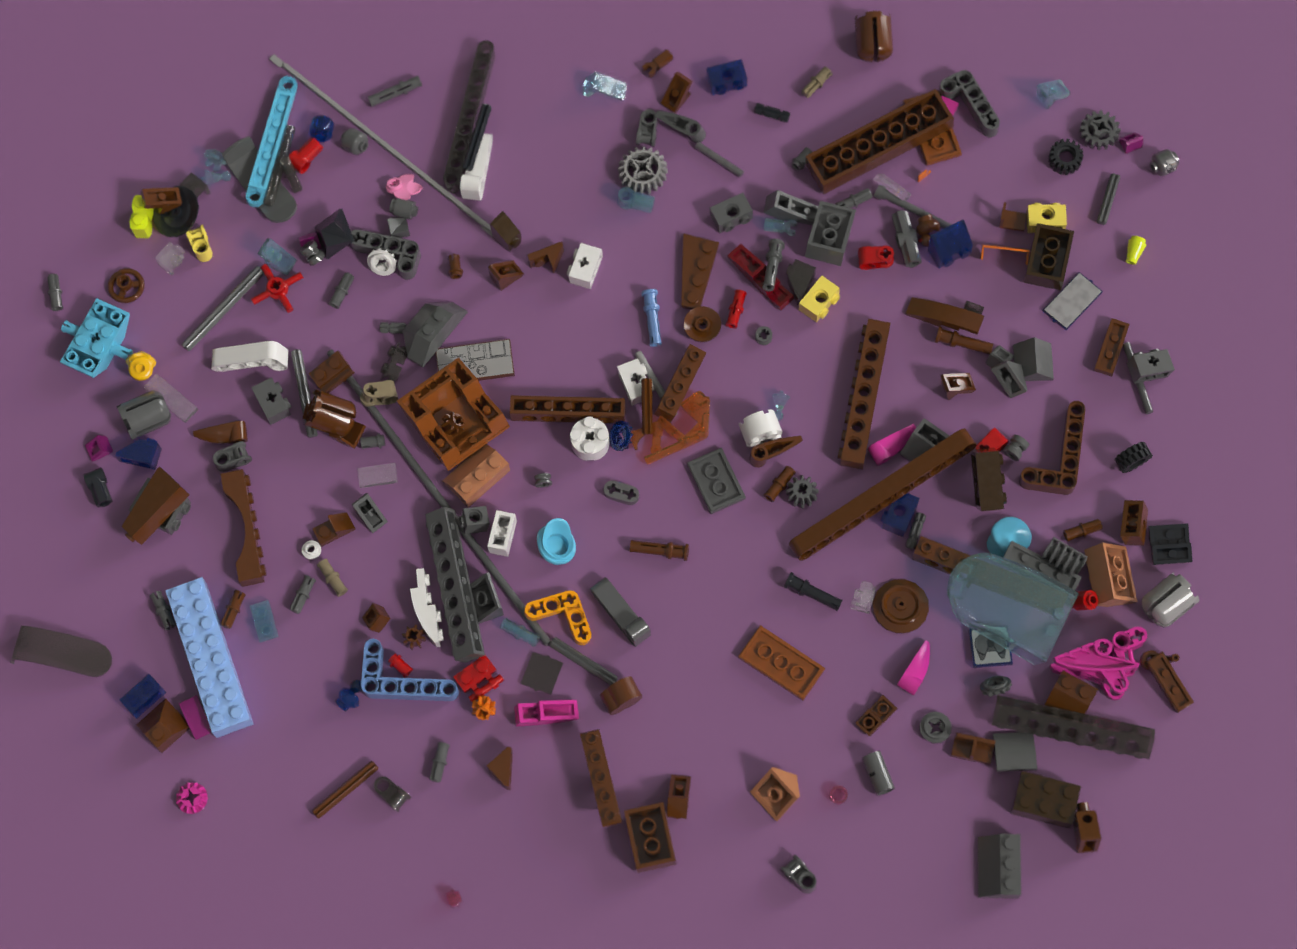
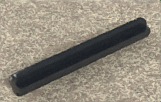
(477, 136)

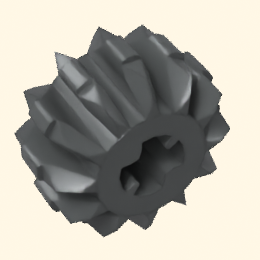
(801, 498)

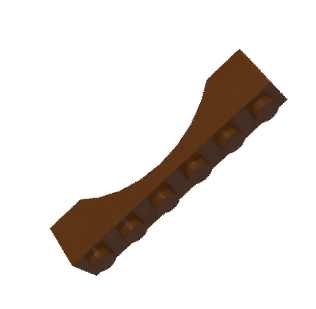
(249, 565)

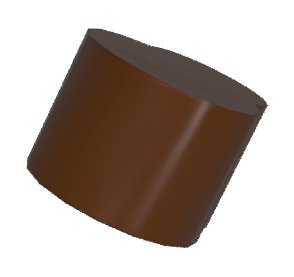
(621, 695)

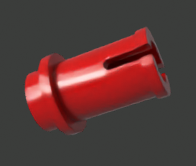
(400, 665)

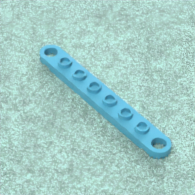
(271, 141)

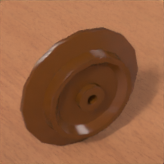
(896, 617)

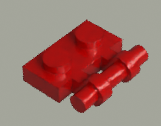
(475, 674)

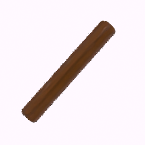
(345, 789)

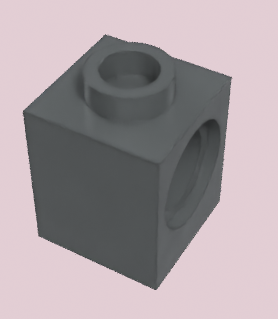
(479, 514)

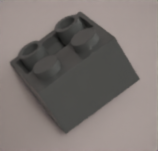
(922, 439)

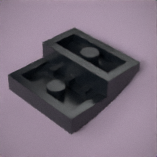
(1170, 544)

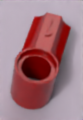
(302, 158)

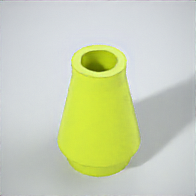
(1135, 248)

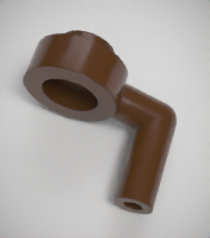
(1172, 658)

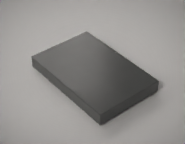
(716, 480)

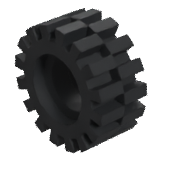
(1060, 165)
(1133, 457)

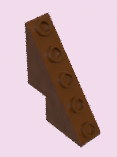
(601, 778)

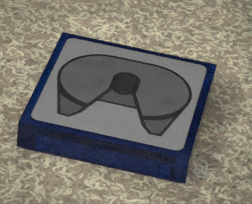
(987, 653)

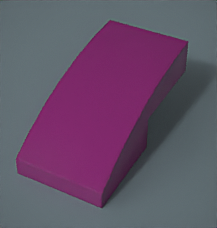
(195, 717)

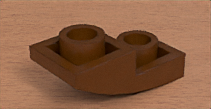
(876, 715)

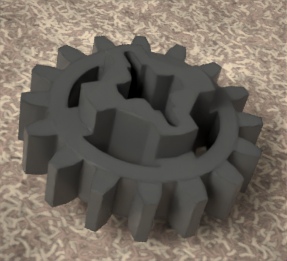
(1106, 136)

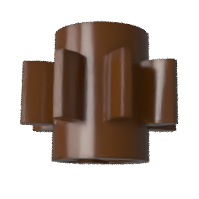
(453, 424)
(413, 643)

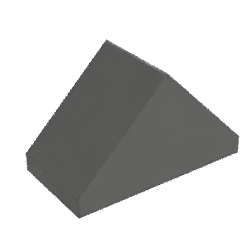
(1010, 377)
(369, 513)

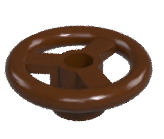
(121, 278)

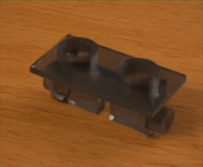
(396, 355)

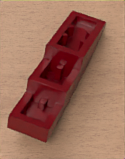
(755, 271)

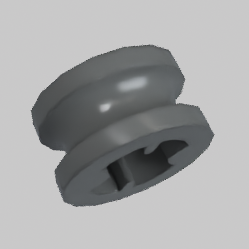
(767, 330)
(543, 480)

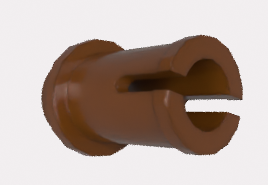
(455, 267)

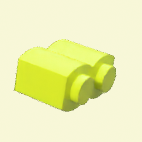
(141, 218)

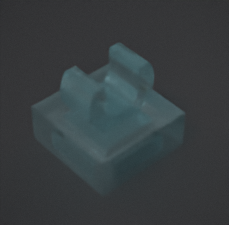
(214, 156)

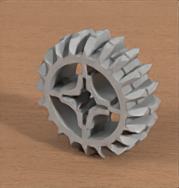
(634, 161)

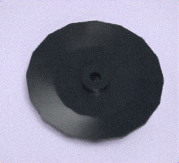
(180, 219)

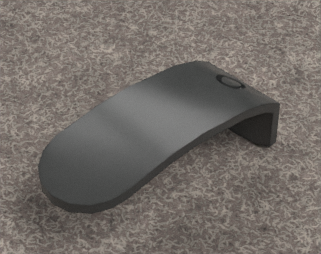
(241, 161)

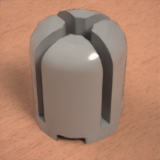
(1169, 600)

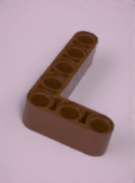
(1067, 456)

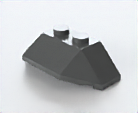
(430, 329)

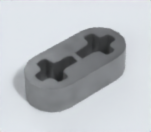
(622, 488)

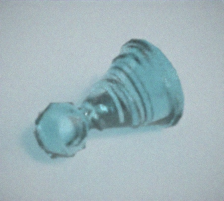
(212, 177)
(780, 401)

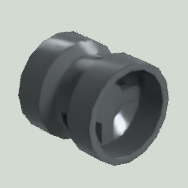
(312, 253)
(1016, 447)

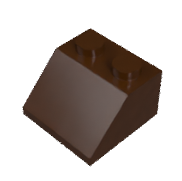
(1071, 694)

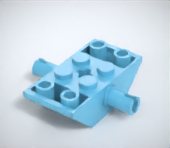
(104, 324)

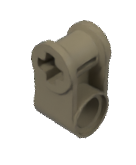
(380, 392)

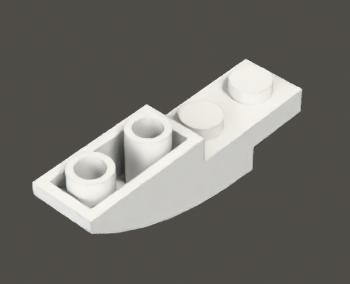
(427, 614)

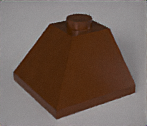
(163, 725)

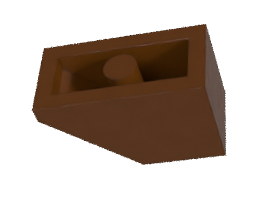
(678, 796)

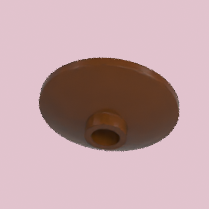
(700, 316)

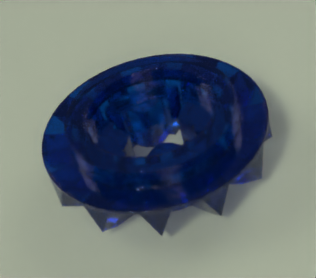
(615, 438)

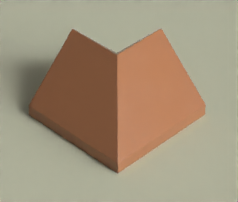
(777, 792)

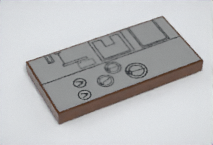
(483, 359)

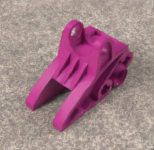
(1094, 663)

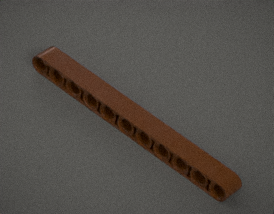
(882, 494)

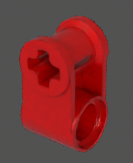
(873, 257)
(993, 439)

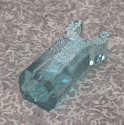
(779, 226)

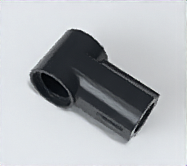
(96, 482)

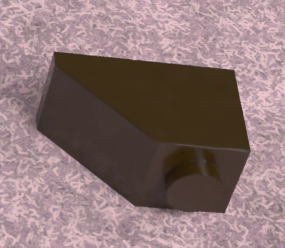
(505, 232)

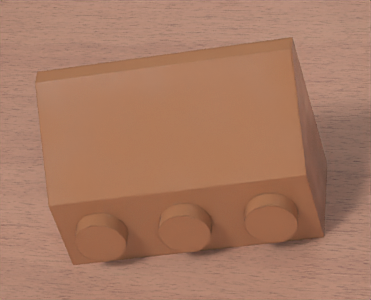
(477, 474)
(1110, 574)

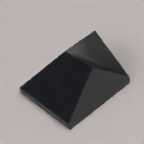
(334, 233)

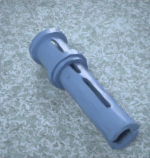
(651, 309)

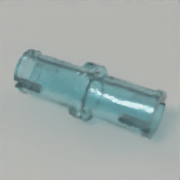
(519, 632)

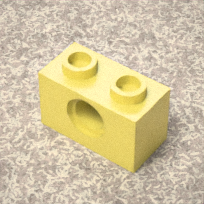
(1055, 211)
(821, 289)

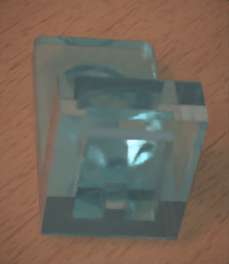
(605, 85)

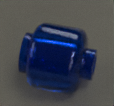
(321, 128)

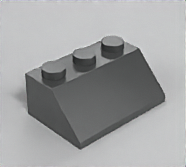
(999, 866)

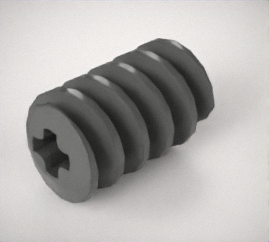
(1064, 558)

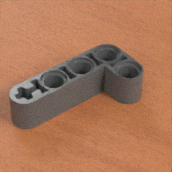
(972, 104)
(386, 242)
(621, 613)

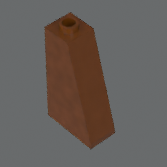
(154, 506)

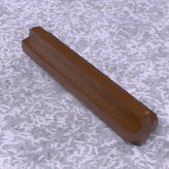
(646, 396)

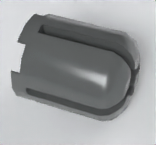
(144, 413)

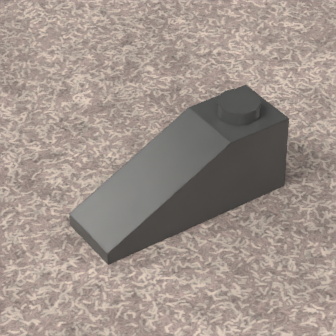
(789, 208)

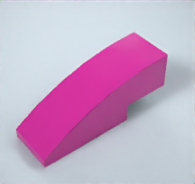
(546, 712)

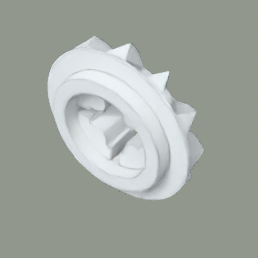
(382, 268)

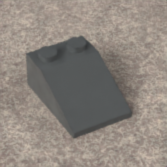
(830, 233)

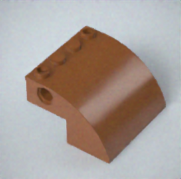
(459, 392)

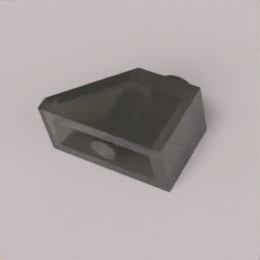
(800, 278)

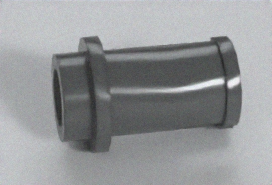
(799, 162)
(373, 441)

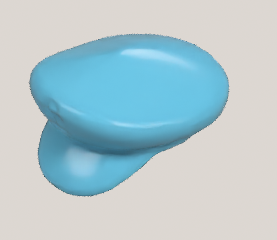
(1005, 531)
(556, 542)

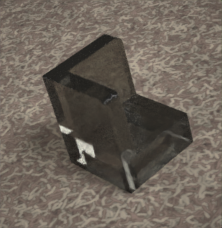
(195, 184)

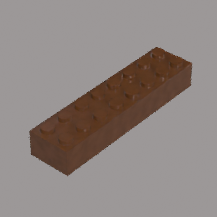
(869, 144)

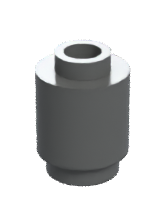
(403, 208)

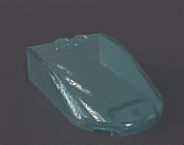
(1010, 604)

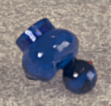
(347, 697)

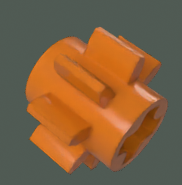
(483, 708)

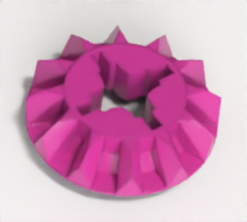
(199, 802)

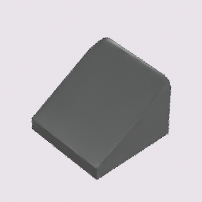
(998, 356)

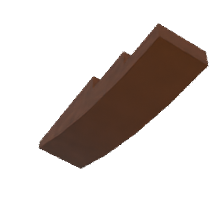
(944, 314)

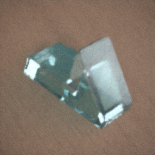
(1051, 91)
(276, 257)

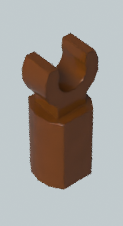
(658, 62)

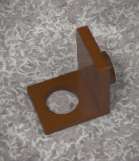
(1012, 220)
(353, 437)

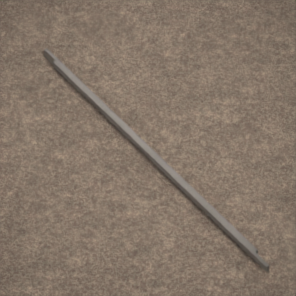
(486, 227)

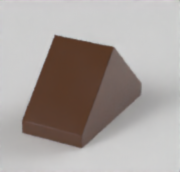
(504, 273)
(502, 767)

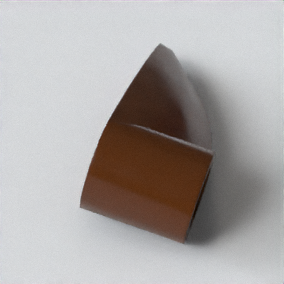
(224, 433)
(772, 449)

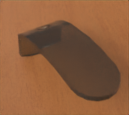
(61, 651)

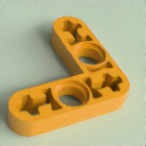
(568, 610)

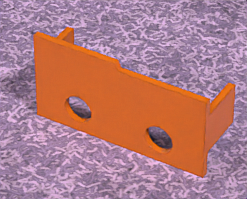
(1006, 248)

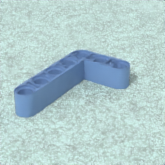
(400, 683)

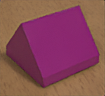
(1131, 142)
(312, 236)

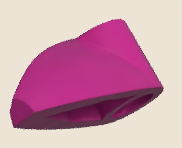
(889, 446)
(916, 670)

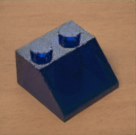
(950, 244)

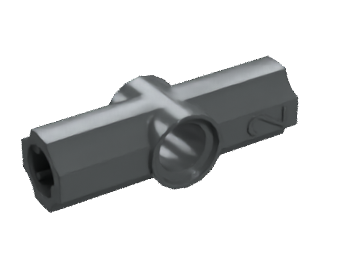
(906, 238)

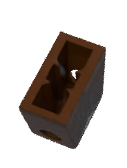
(1086, 829)

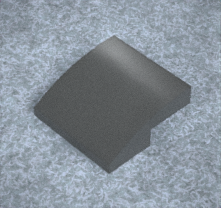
(1014, 752)

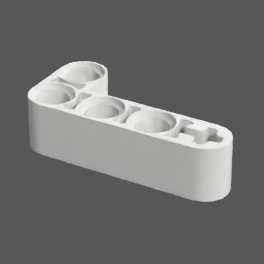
(473, 181)
(249, 356)

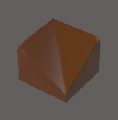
(376, 618)

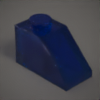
(141, 453)

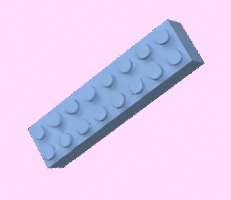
(209, 657)

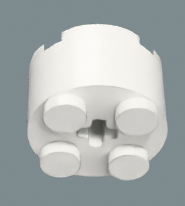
(760, 428)
(590, 449)

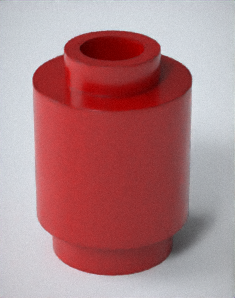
(1085, 600)

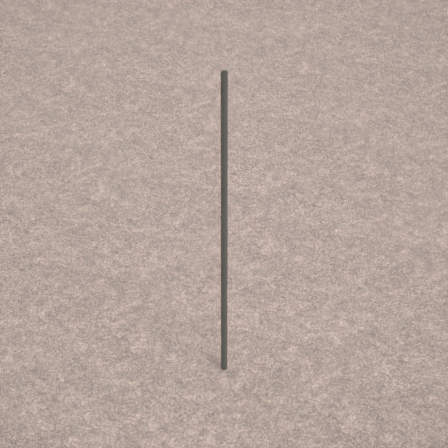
(443, 503)

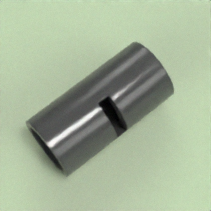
(878, 773)

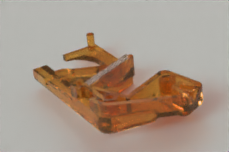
(695, 406)

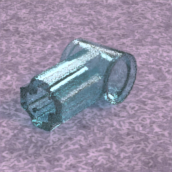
(638, 200)

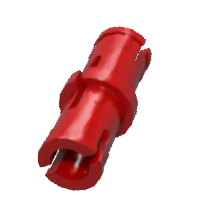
(736, 309)

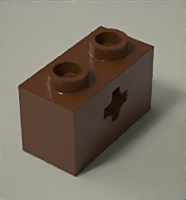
(1134, 522)

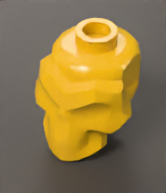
(140, 365)

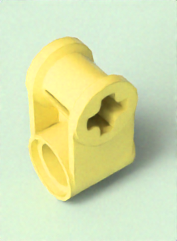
(199, 240)

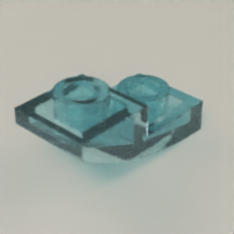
(264, 621)

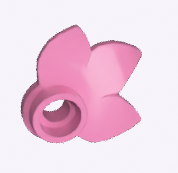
(403, 186)

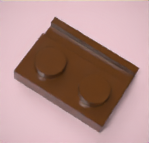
(331, 372)

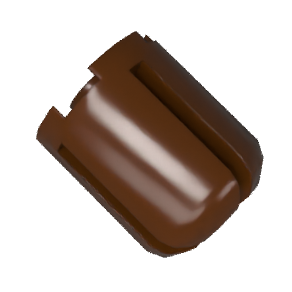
(883, 36)
(329, 414)

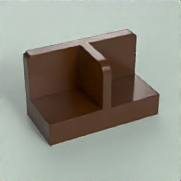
(973, 748)

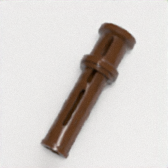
(955, 339)
(669, 550)

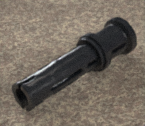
(804, 588)

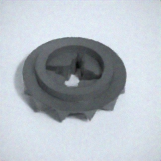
(995, 685)
(934, 718)

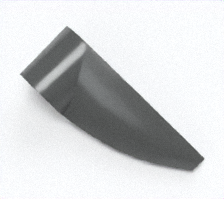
(684, 125)

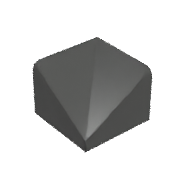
(398, 227)

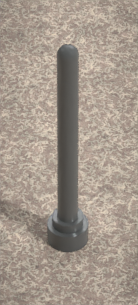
(883, 193)

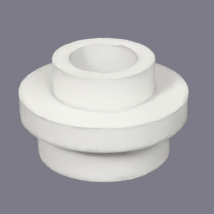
(311, 555)

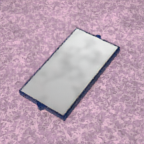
(1072, 301)

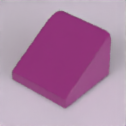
(98, 447)

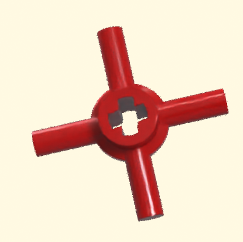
(274, 282)

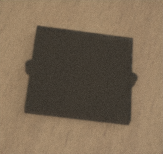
(542, 673)

